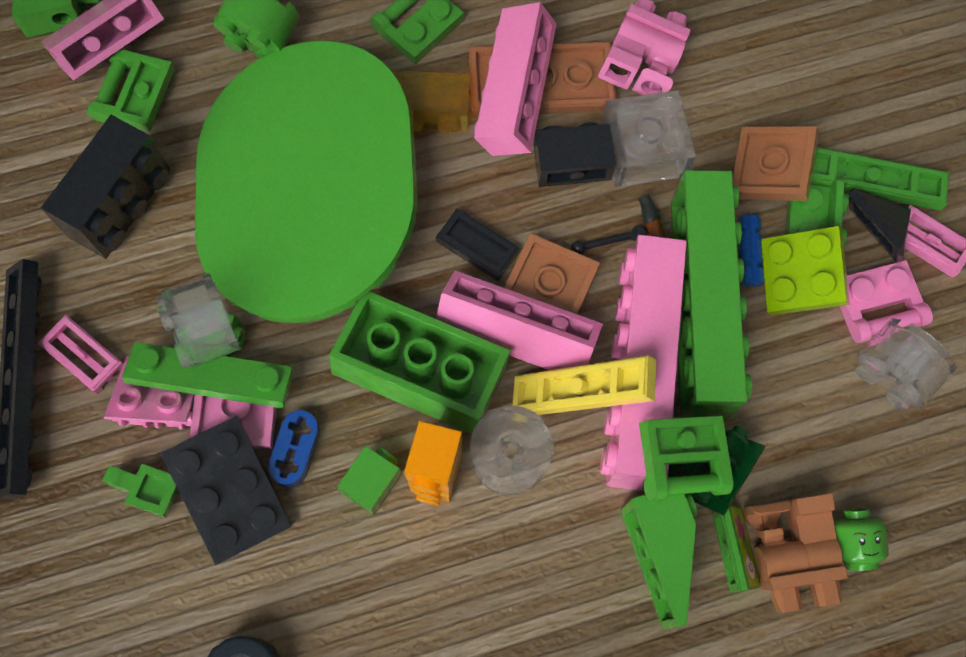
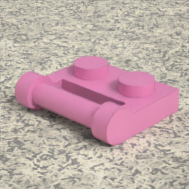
(880, 289)

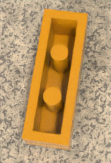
(433, 463)

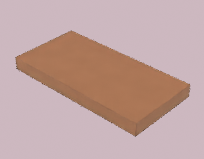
(570, 79)

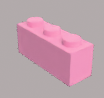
(100, 33)

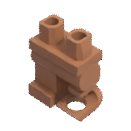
(808, 559)

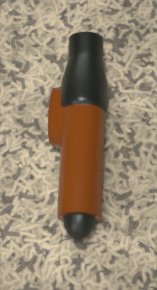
(651, 217)

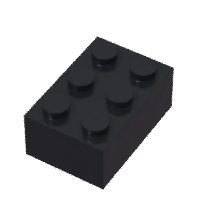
(107, 187)

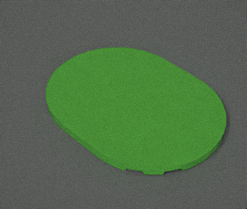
(305, 182)

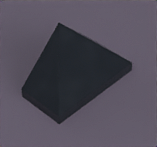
(883, 220)

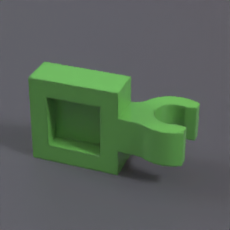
(148, 490)

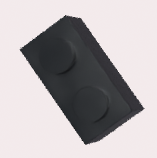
(574, 154)

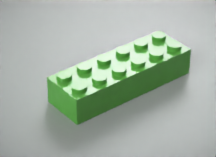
(711, 307)

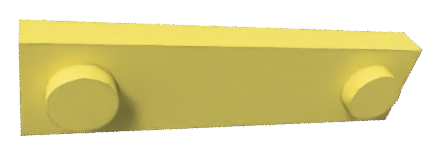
(587, 386)

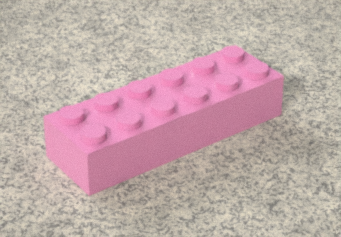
(648, 327)

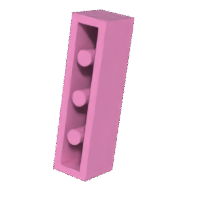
(515, 80)
(518, 323)

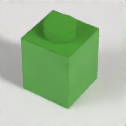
(370, 478)

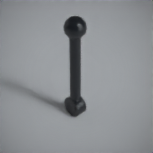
(580, 247)

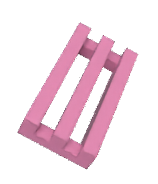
(931, 248)
(104, 374)

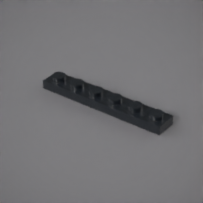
(16, 376)

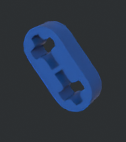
(285, 445)

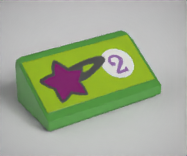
(736, 550)

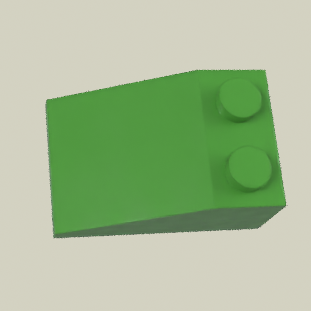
(664, 547)

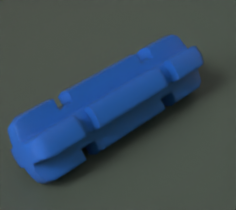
(751, 250)

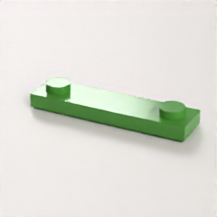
(882, 178)
(221, 378)

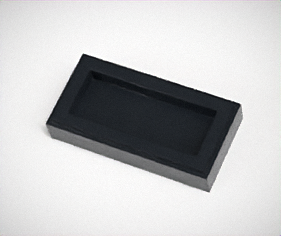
(477, 244)

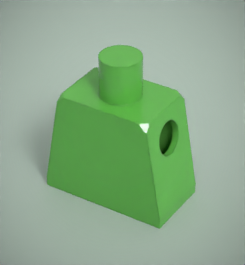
(46, 16)

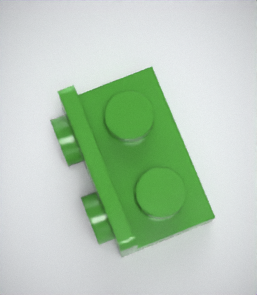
(822, 210)

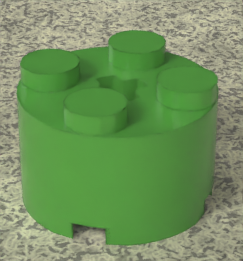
(256, 25)

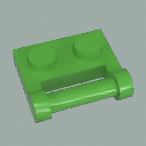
(421, 30)
(141, 91)
(685, 442)

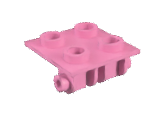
(146, 405)

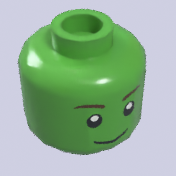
(861, 539)

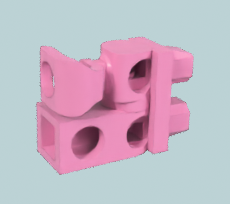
(647, 38)

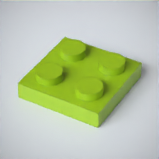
(805, 271)

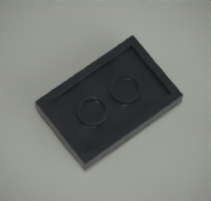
(226, 489)

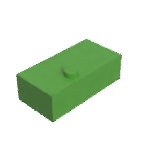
(419, 361)

